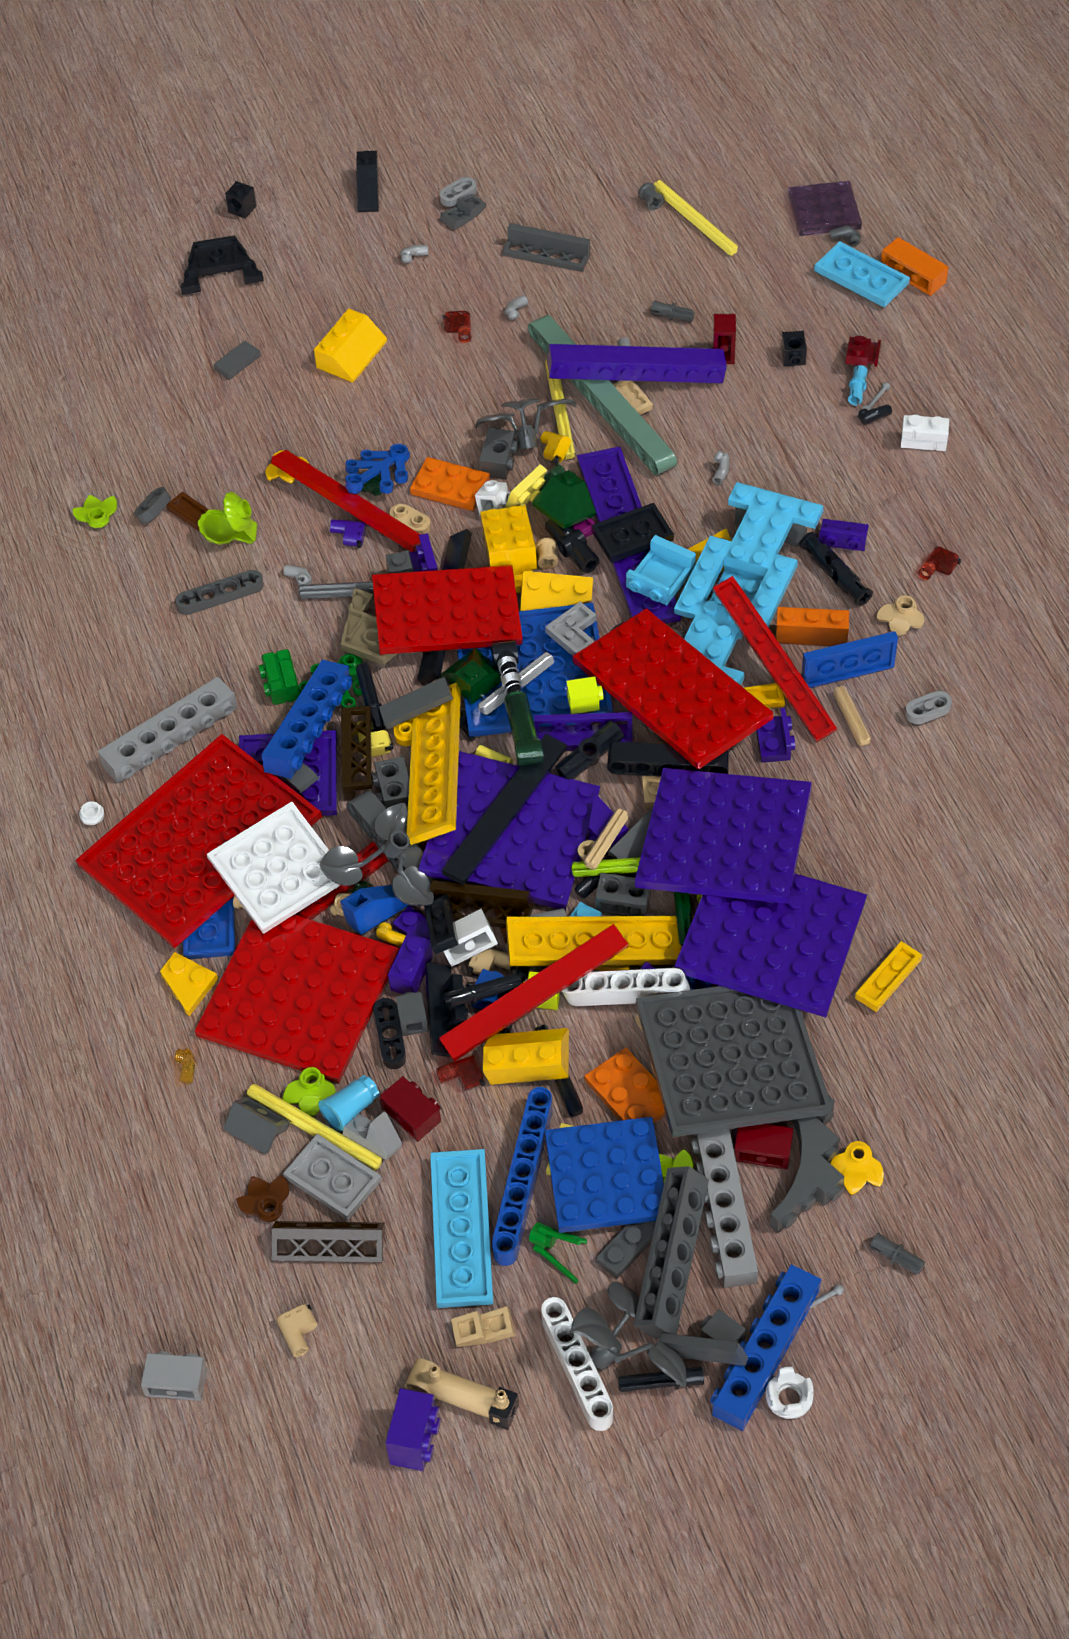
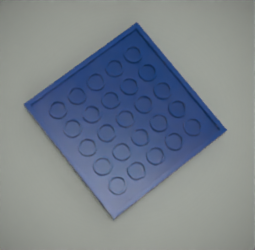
(548, 690)

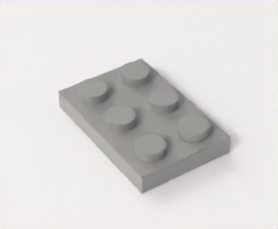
(332, 1177)

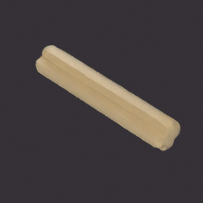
(851, 715)
(606, 838)

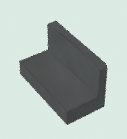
(255, 1123)

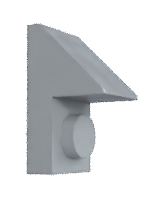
(376, 1135)

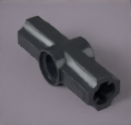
(573, 545)
(578, 762)

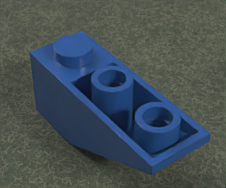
(370, 907)

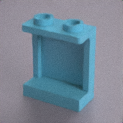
(661, 571)

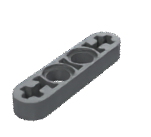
(218, 588)

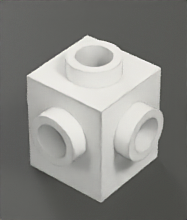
(492, 496)

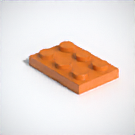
(448, 483)
(626, 1087)

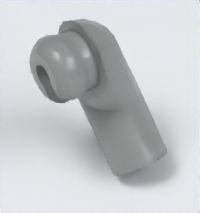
(414, 250)
(514, 305)
(723, 469)
(300, 574)

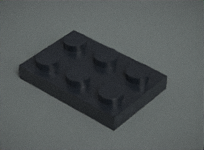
(631, 532)

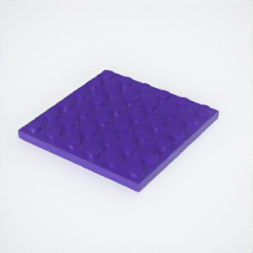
(724, 835)
(536, 846)
(775, 948)

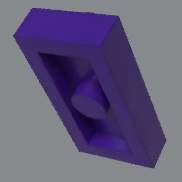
(412, 922)

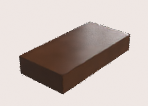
(187, 509)

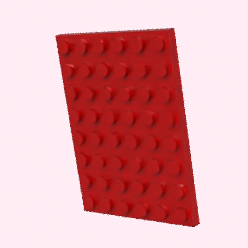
(159, 851)

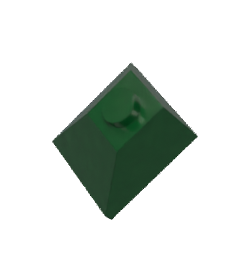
(565, 500)
(473, 675)

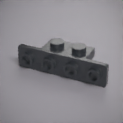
(440, 1016)

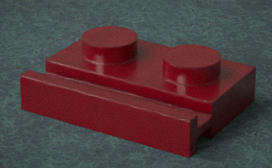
(862, 351)

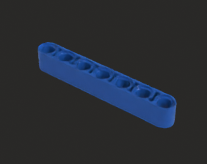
(522, 1186)

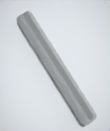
(526, 675)

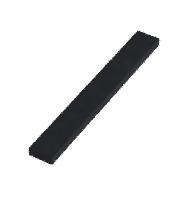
(455, 558)
(502, 813)

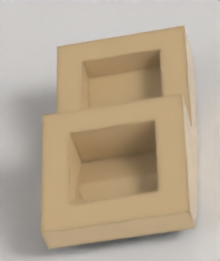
(484, 1328)

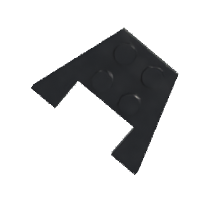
(215, 257)

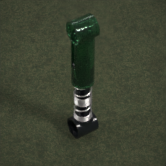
(526, 742)

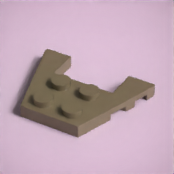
(360, 630)

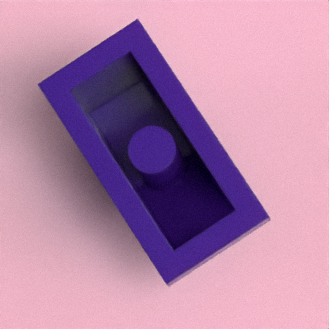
(599, 818)

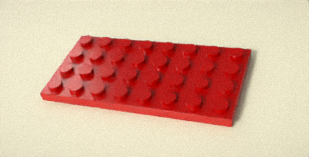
(673, 688)

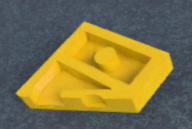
(187, 981)

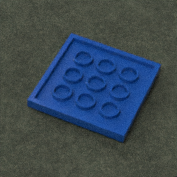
(605, 1174)

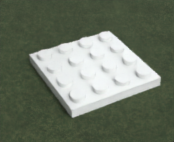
(274, 867)

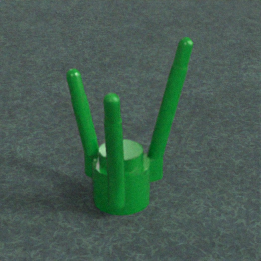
(545, 1237)

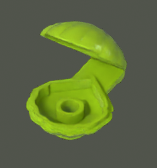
(231, 524)

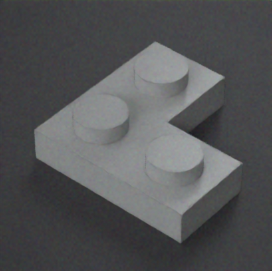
(569, 627)

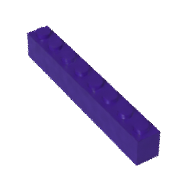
(636, 363)

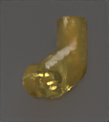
(188, 1064)

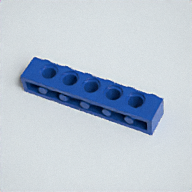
(306, 719)
(739, 1409)

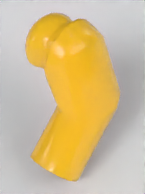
(385, 933)

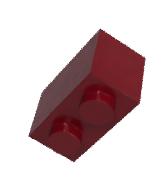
(725, 335)
(410, 1108)
(764, 1145)

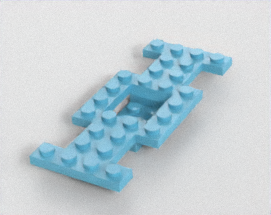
(754, 564)

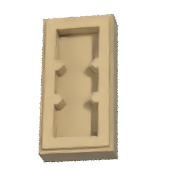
(634, 396)

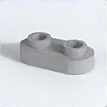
(457, 190)
(927, 707)

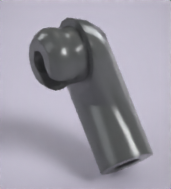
(848, 233)

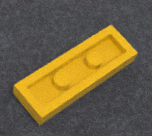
(888, 976)

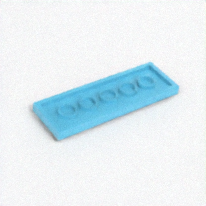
(461, 1229)

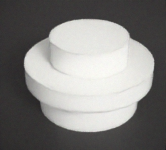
(91, 813)

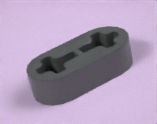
(152, 505)

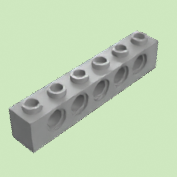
(167, 730)
(737, 1270)

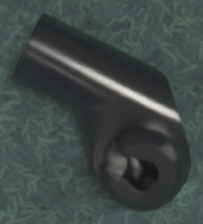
(874, 414)

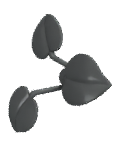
(525, 434)
(409, 887)
(607, 1348)

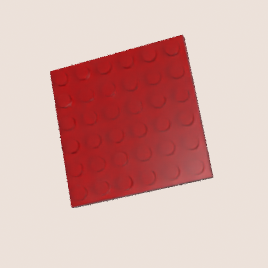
(298, 994)

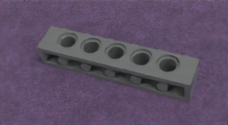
(671, 1252)

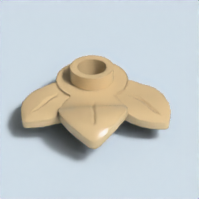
(901, 615)

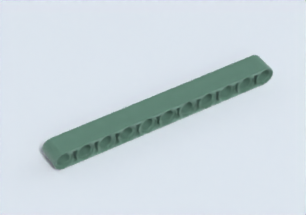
(611, 405)

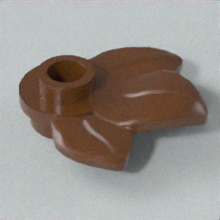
(264, 1195)

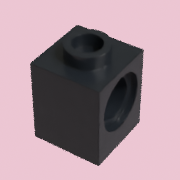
(240, 199)
(793, 348)

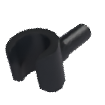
(463, 725)

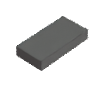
(237, 360)

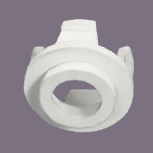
(789, 1379)

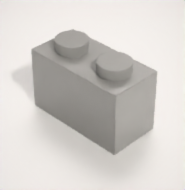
(174, 1376)

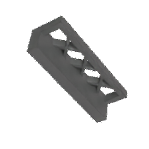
(549, 244)

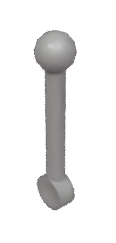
(885, 387)
(837, 1290)

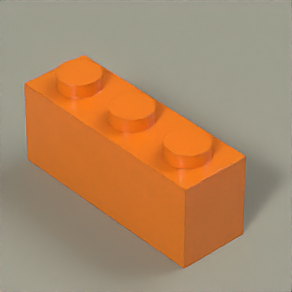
(924, 270)
(812, 626)

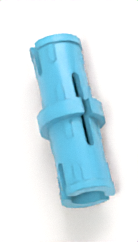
(857, 385)

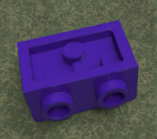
(844, 534)
(423, 558)
(775, 740)

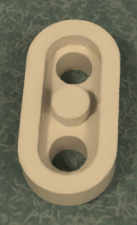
(411, 517)

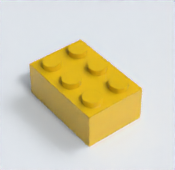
(509, 538)

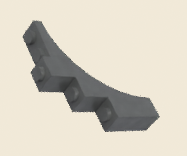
(816, 1176)

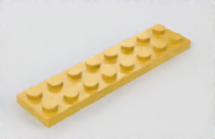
(434, 771)
(547, 939)

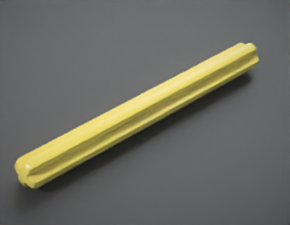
(696, 218)
(561, 412)
(313, 1126)

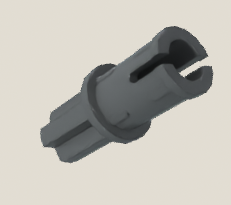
(672, 311)
(897, 1254)

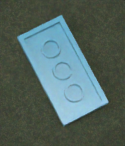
(862, 274)

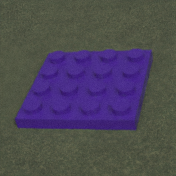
(320, 760)

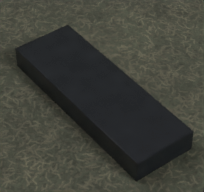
(441, 924)

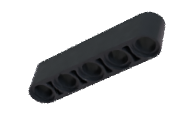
(651, 758)

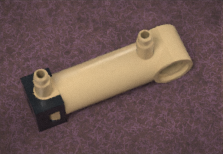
(463, 1393)

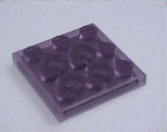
(824, 207)

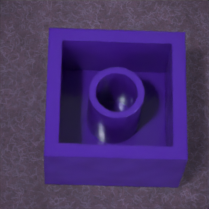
(412, 1430)

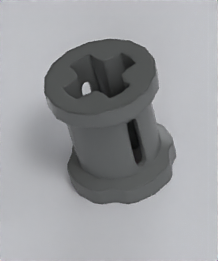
(651, 196)

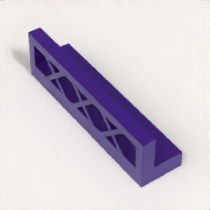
(583, 729)

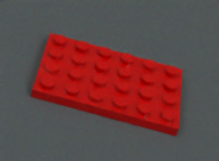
(446, 609)

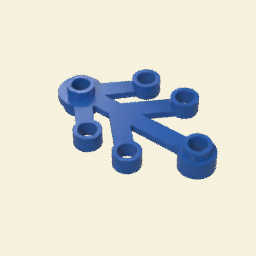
(397, 454)

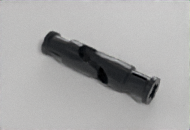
(837, 570)

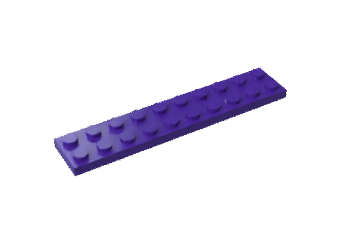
(613, 495)

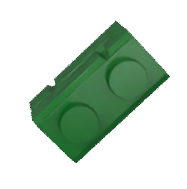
(280, 677)

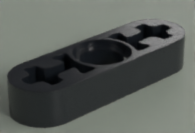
(397, 1040)

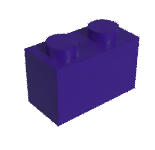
(410, 964)

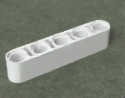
(612, 985)
(580, 1375)

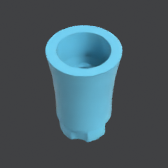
(348, 1102)

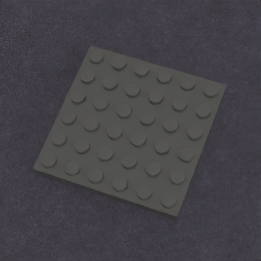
(730, 1060)

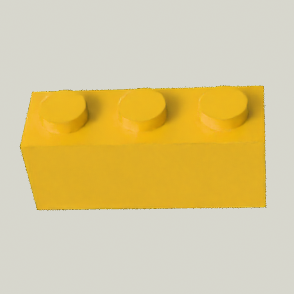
(349, 346)
(527, 1056)

